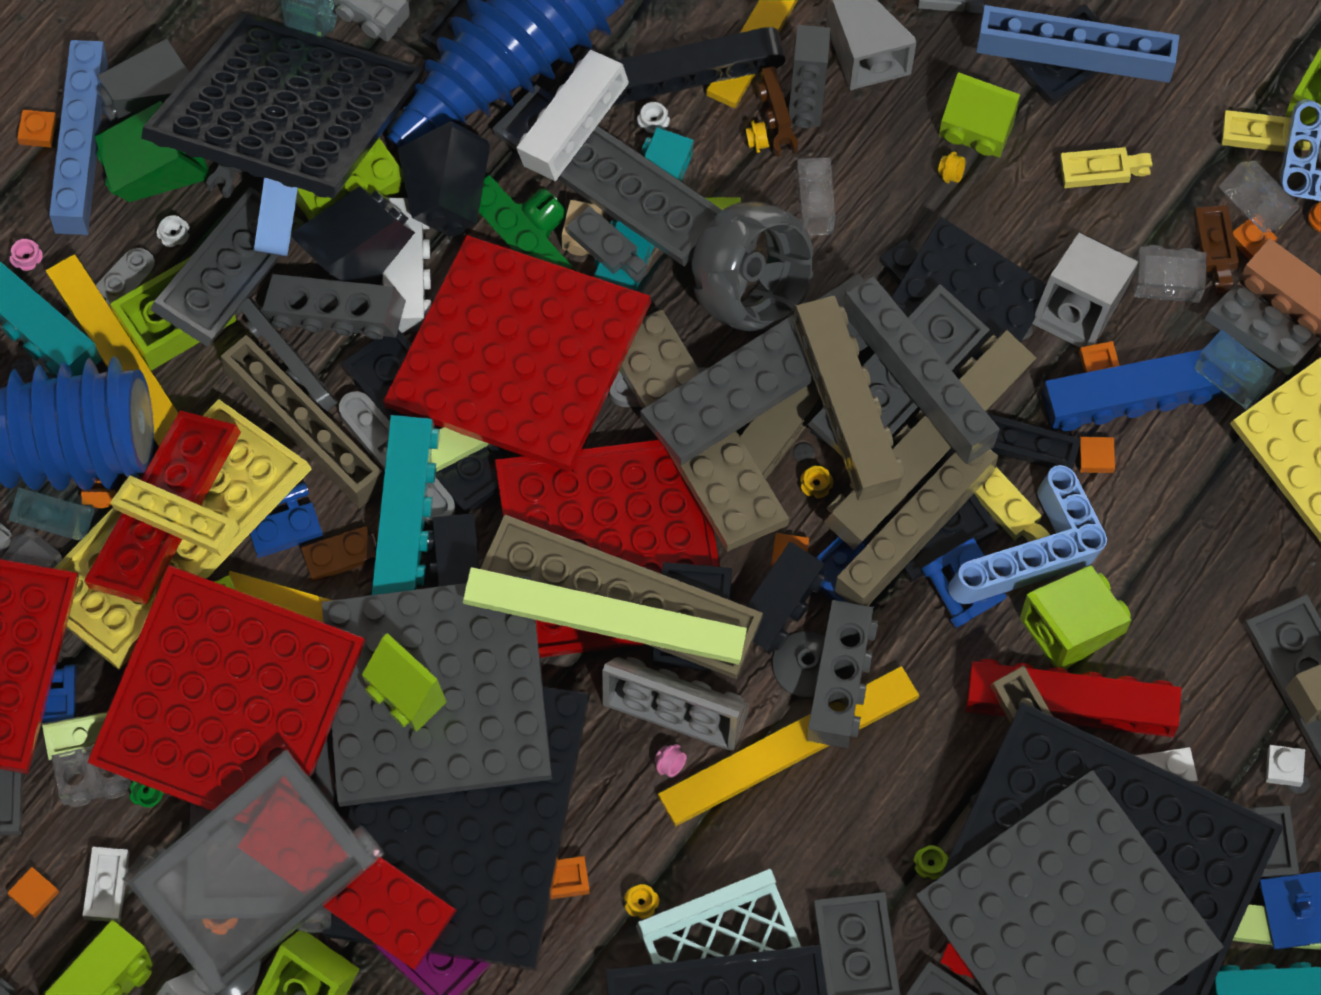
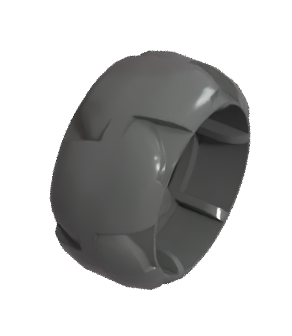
(727, 260)

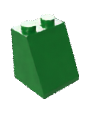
(140, 167)

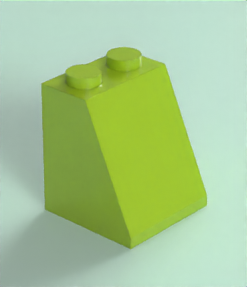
(1074, 617)

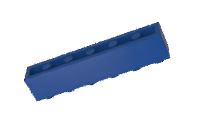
(1126, 391)

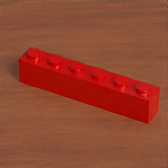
(1085, 698)

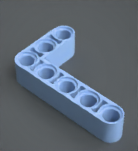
(1307, 163)
(275, 218)
(1039, 553)

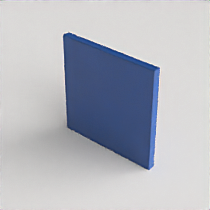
(1293, 909)

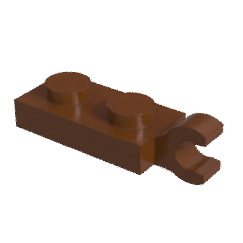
(777, 114)
(1218, 242)
(340, 553)

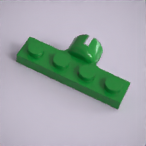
(525, 225)

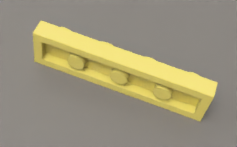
(175, 515)

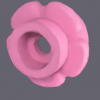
(22, 247)
(670, 760)

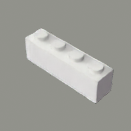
(572, 115)
(408, 272)

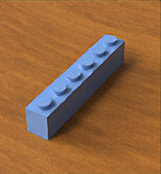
(1077, 43)
(77, 142)

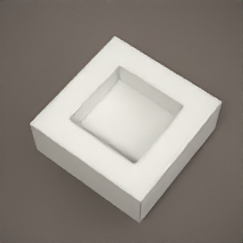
(1285, 765)

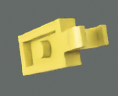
(1258, 131)
(1102, 167)
(1010, 508)

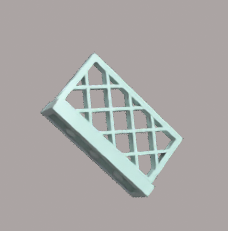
(716, 904)

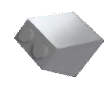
(869, 42)
(1084, 291)

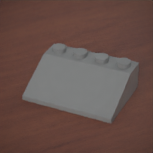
(674, 702)

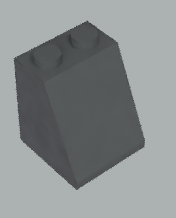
(140, 82)

